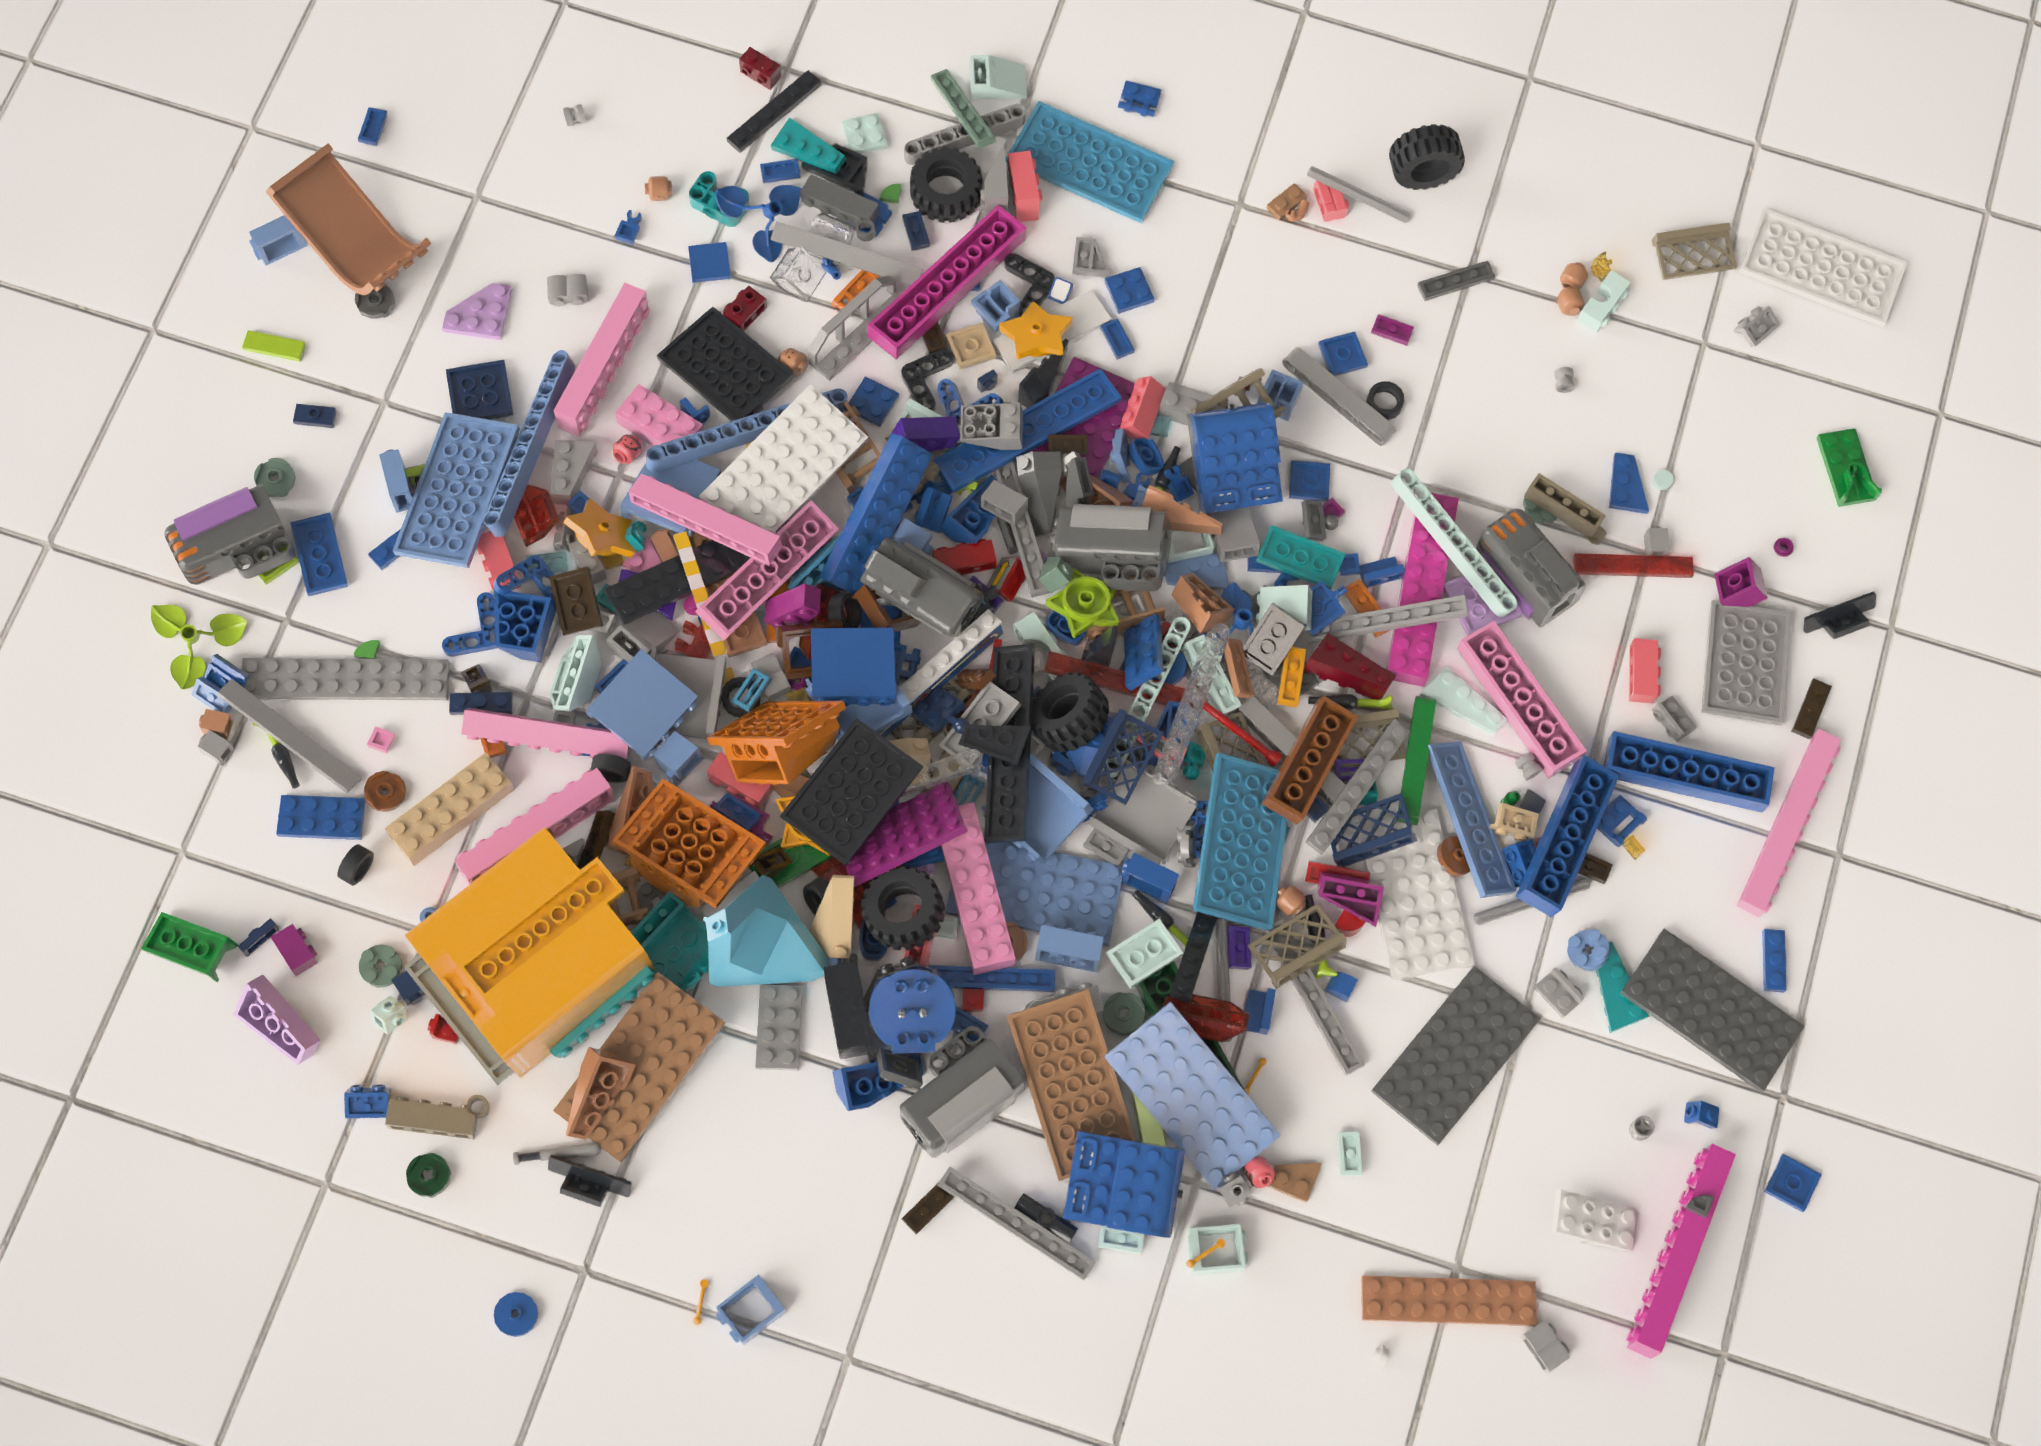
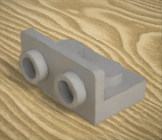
(1758, 325)
(1673, 718)
(1559, 992)

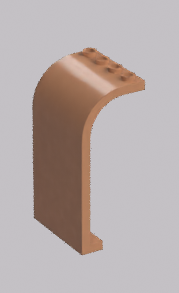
(343, 223)

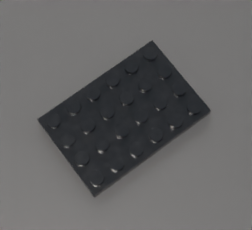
(725, 365)
(851, 792)

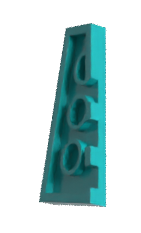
(807, 147)
(1612, 980)

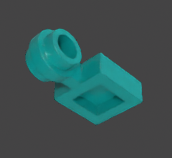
(635, 535)
(1196, 758)

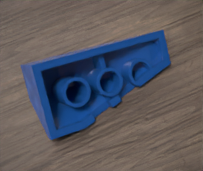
(968, 520)
(862, 1085)

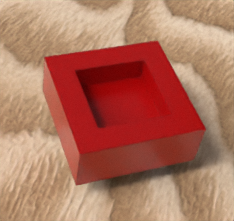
(973, 1000)

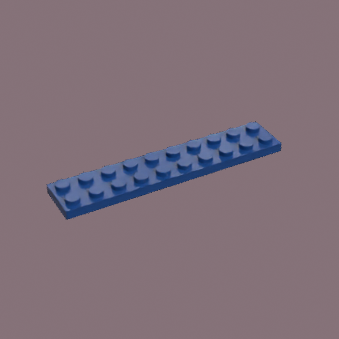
(1049, 416)

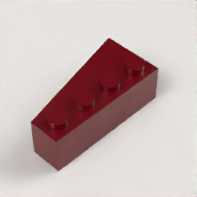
(1349, 668)

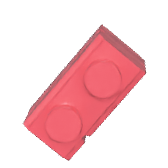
(1330, 202)

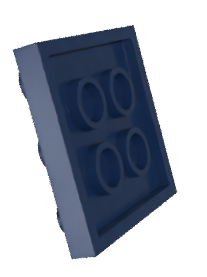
(480, 390)

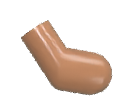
(1297, 214)

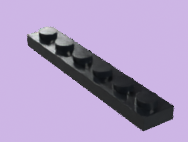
(774, 111)
(1193, 957)

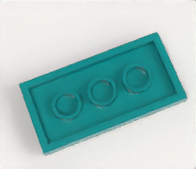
(1300, 557)

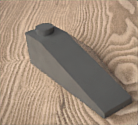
(1039, 481)

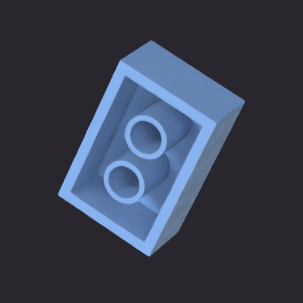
(1069, 948)

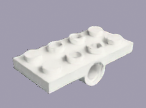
(1594, 1221)

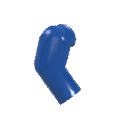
(831, 268)
(1284, 578)

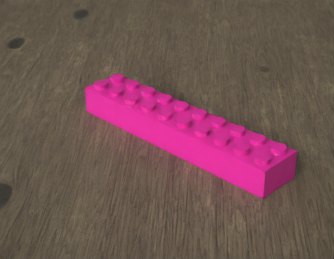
(946, 282)
(1422, 582)
(1679, 1254)

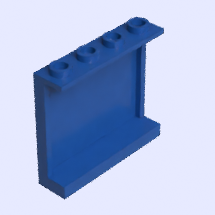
(853, 665)

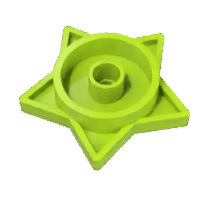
(1084, 603)

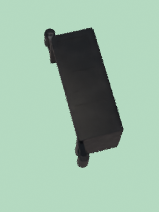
(848, 1010)

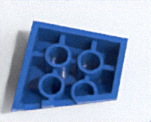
(523, 624)

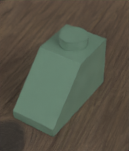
(1055, 573)

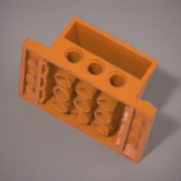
(779, 739)
(687, 846)

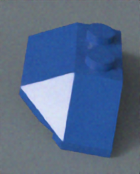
(1083, 757)

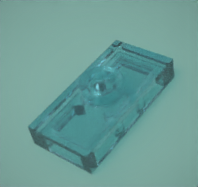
(555, 561)

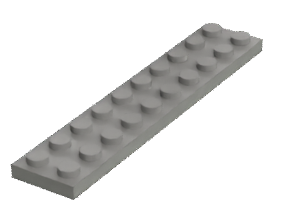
(347, 678)

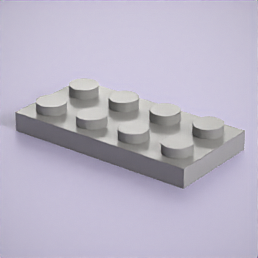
(989, 708)
(778, 1027)

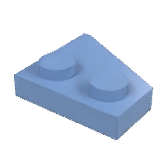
(1120, 454)

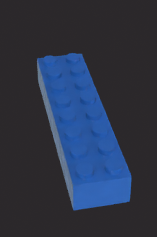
(876, 511)
(1689, 771)
(1567, 836)

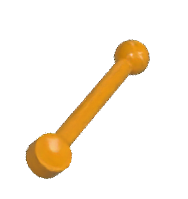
(1262, 1062)
(1219, 1244)
(704, 1284)

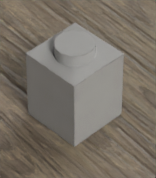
(1657, 541)
(215, 747)

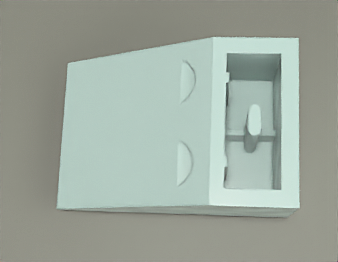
(996, 78)

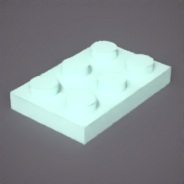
(1144, 953)

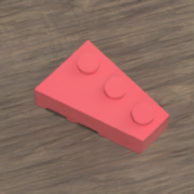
(1024, 185)

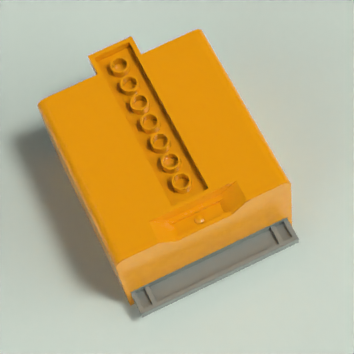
(525, 955)

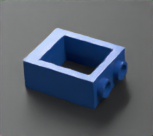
(1149, 878)

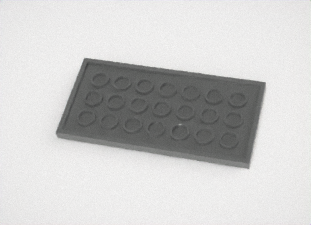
(1712, 1010)
(1455, 1055)

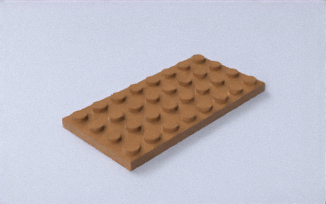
(665, 1039)
(1068, 1074)

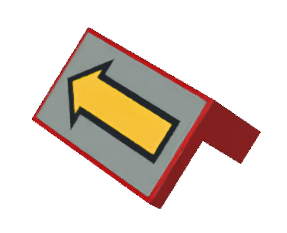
(1007, 577)

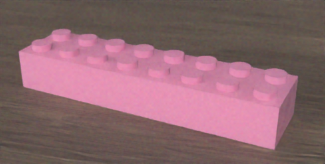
(602, 360)
(758, 581)
(1521, 699)
(557, 814)
(977, 897)

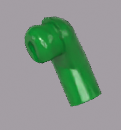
(1511, 798)

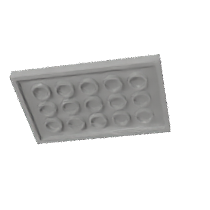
(1746, 663)

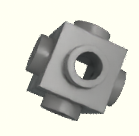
(1235, 1196)

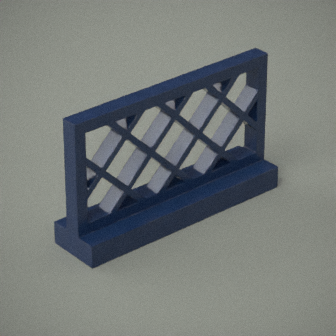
(1106, 748)
(1378, 845)

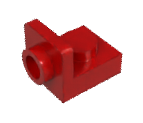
(441, 1030)

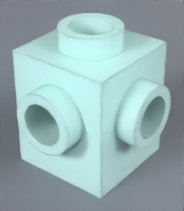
(389, 1014)

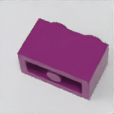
(294, 949)

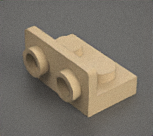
(1515, 822)

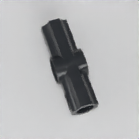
(1058, 1225)

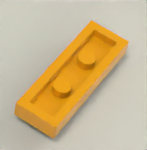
(1291, 677)

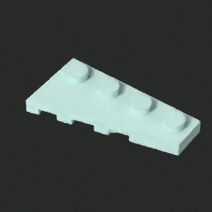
(1463, 701)

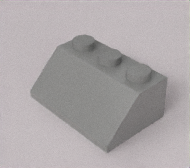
(1179, 400)

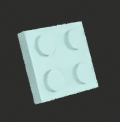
(864, 133)

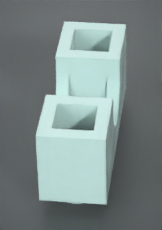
(1613, 290)

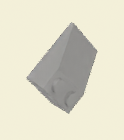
(995, 186)

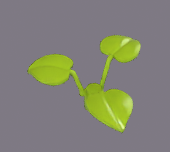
(171, 618)

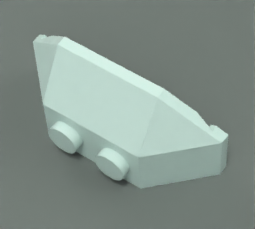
(576, 674)

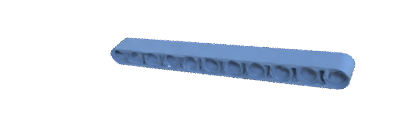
(721, 442)
(529, 444)

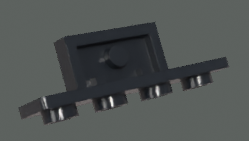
(1842, 618)
(587, 1183)

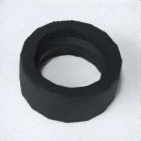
(1391, 388)
(852, 606)
(728, 687)
(612, 767)
(355, 864)
(814, 893)

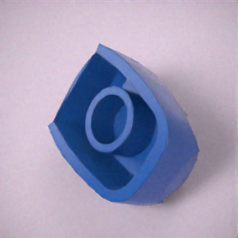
(1145, 456)
(1059, 627)

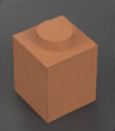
(216, 721)

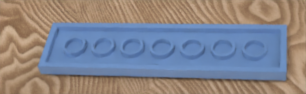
(1471, 819)

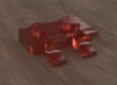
(699, 647)

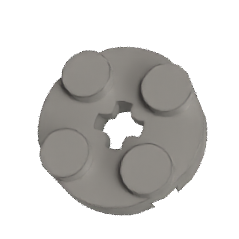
(1186, 854)

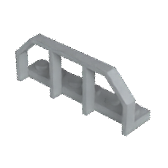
(857, 339)

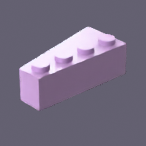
(275, 1020)

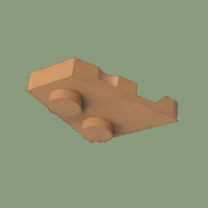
(1295, 1179)

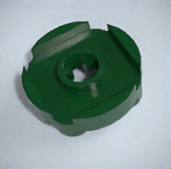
(431, 1187)

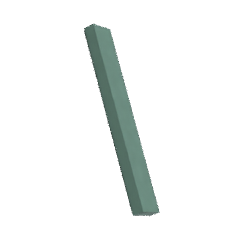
(963, 108)

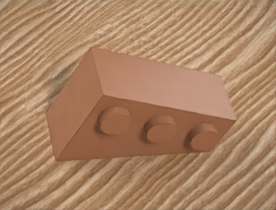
(1201, 603)

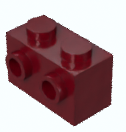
(760, 68)
(745, 308)

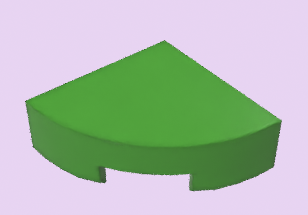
(891, 193)
(367, 650)

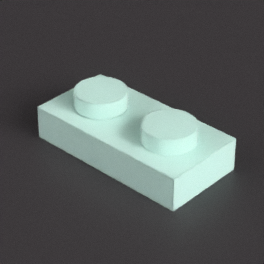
(1349, 1154)
(1121, 1240)

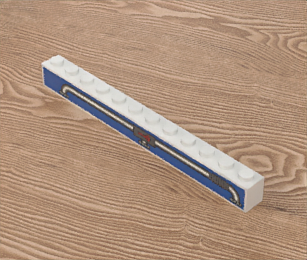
(944, 666)

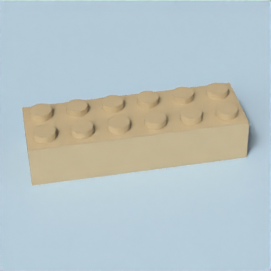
(449, 809)

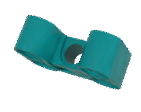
(707, 203)

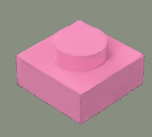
(381, 740)

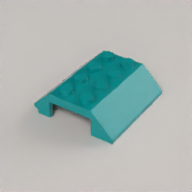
(674, 942)

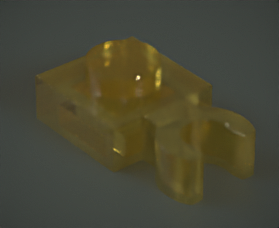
(1600, 266)

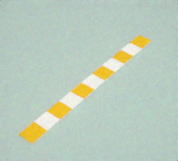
(700, 596)

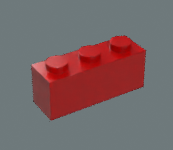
(968, 557)

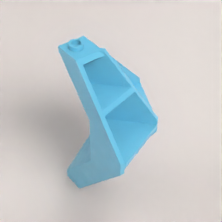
(761, 941)

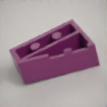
(793, 606)
(1352, 894)

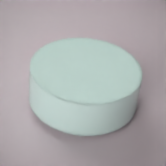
(1663, 480)

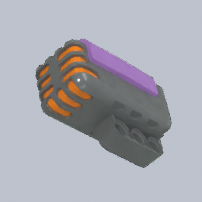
(228, 536)
(1530, 567)

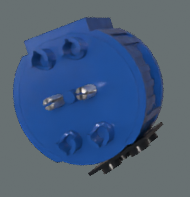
(911, 1006)

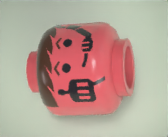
(627, 449)
(1259, 1172)

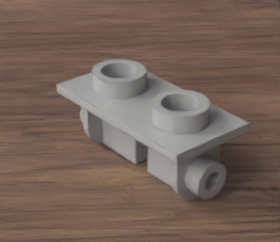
(566, 536)

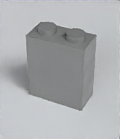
(1238, 535)

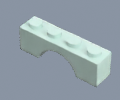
(1032, 630)

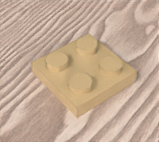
(970, 346)

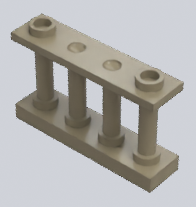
(1237, 388)

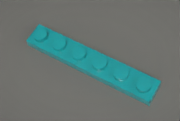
(597, 1018)

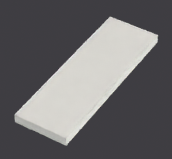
(1086, 315)

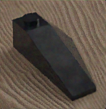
(1040, 381)
(1102, 648)

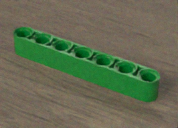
(1417, 756)

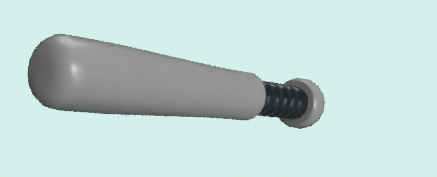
(572, 1151)

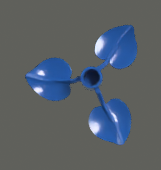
(783, 201)
(1242, 604)

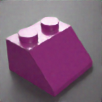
(1741, 584)

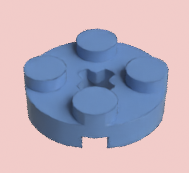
(1584, 939)

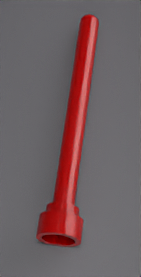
(1271, 756)

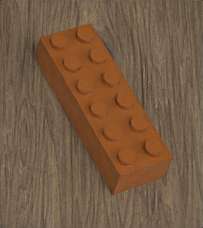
(1309, 760)

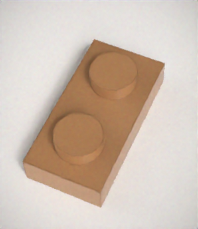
(1286, 200)

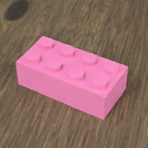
(654, 418)

